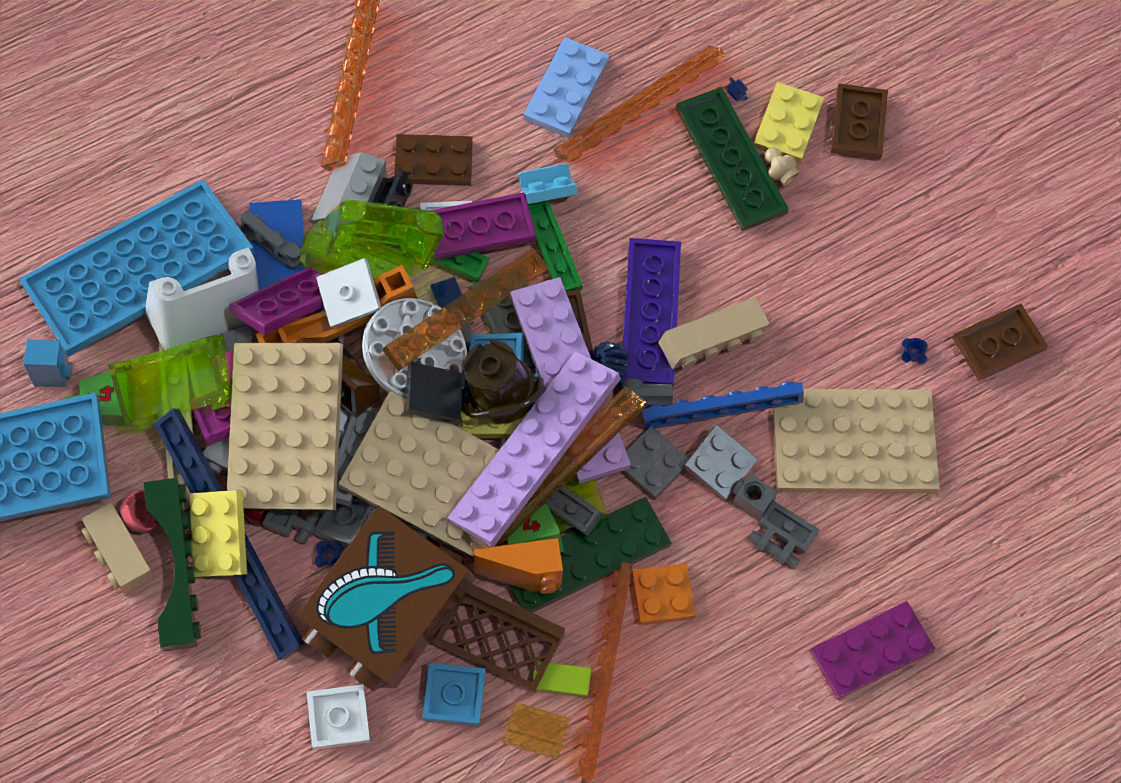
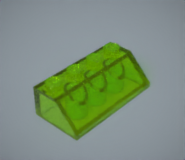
(379, 256)

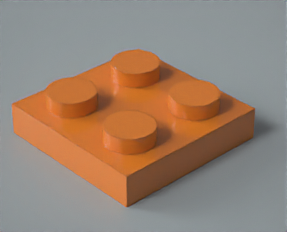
(663, 594)

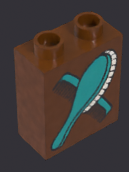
(384, 600)

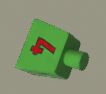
(104, 387)
(537, 528)

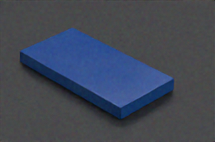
(287, 219)

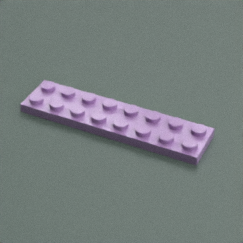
(552, 340)
(534, 449)

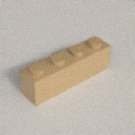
(714, 333)

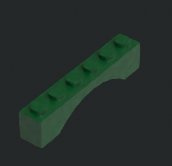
(177, 621)

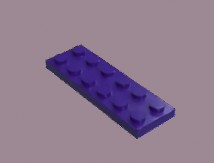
(650, 307)

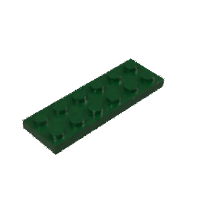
(731, 158)
(620, 537)

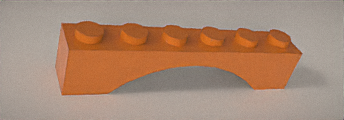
(389, 287)

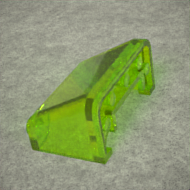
(412, 228)
(172, 379)

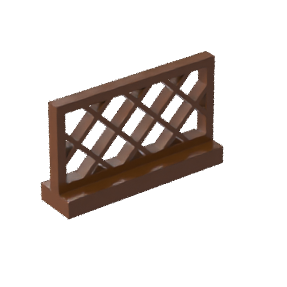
(516, 619)

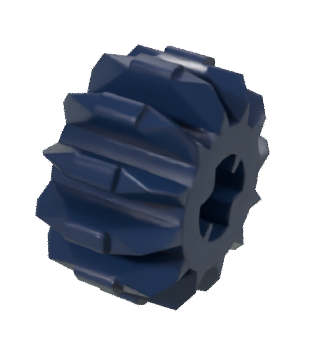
(613, 357)

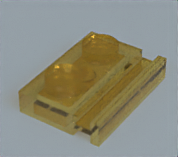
(536, 730)

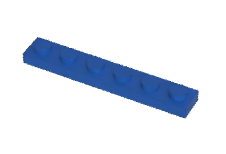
(730, 404)

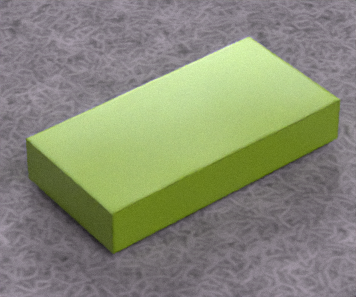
(564, 680)

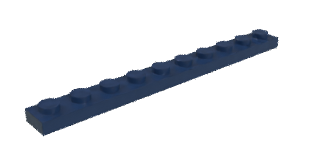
(256, 583)

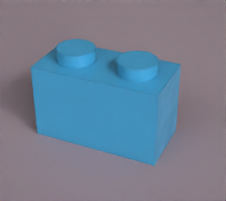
(47, 363)

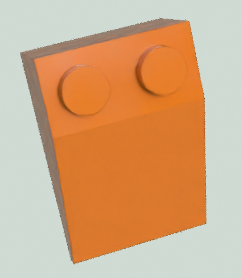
(524, 565)

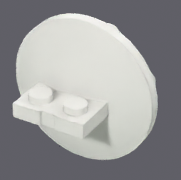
(392, 322)

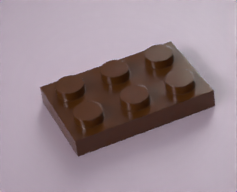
(859, 121)
(435, 159)
(999, 342)

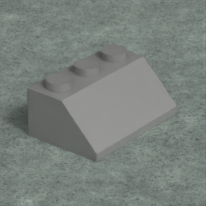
(353, 181)

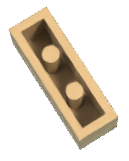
(116, 549)

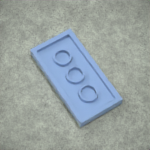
(566, 87)

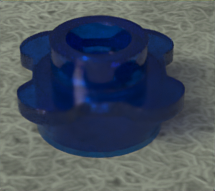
(736, 89)
(917, 344)
(325, 547)

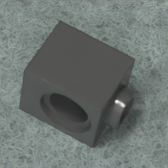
(758, 507)

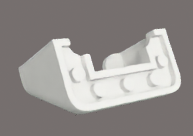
(203, 310)

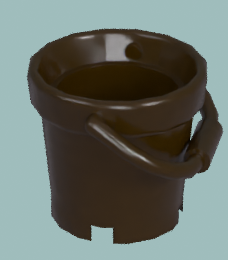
(499, 384)

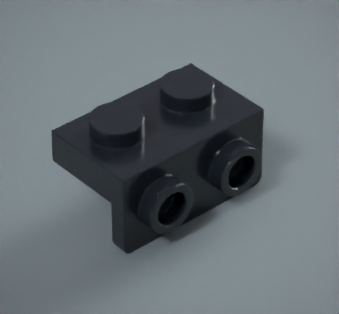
(394, 190)

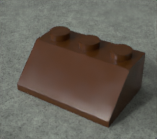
(357, 388)

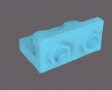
(547, 183)

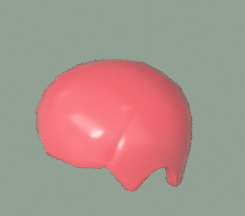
(134, 513)

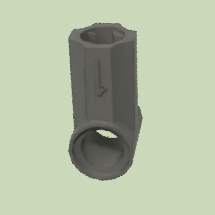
(652, 393)

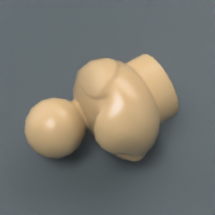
(782, 167)

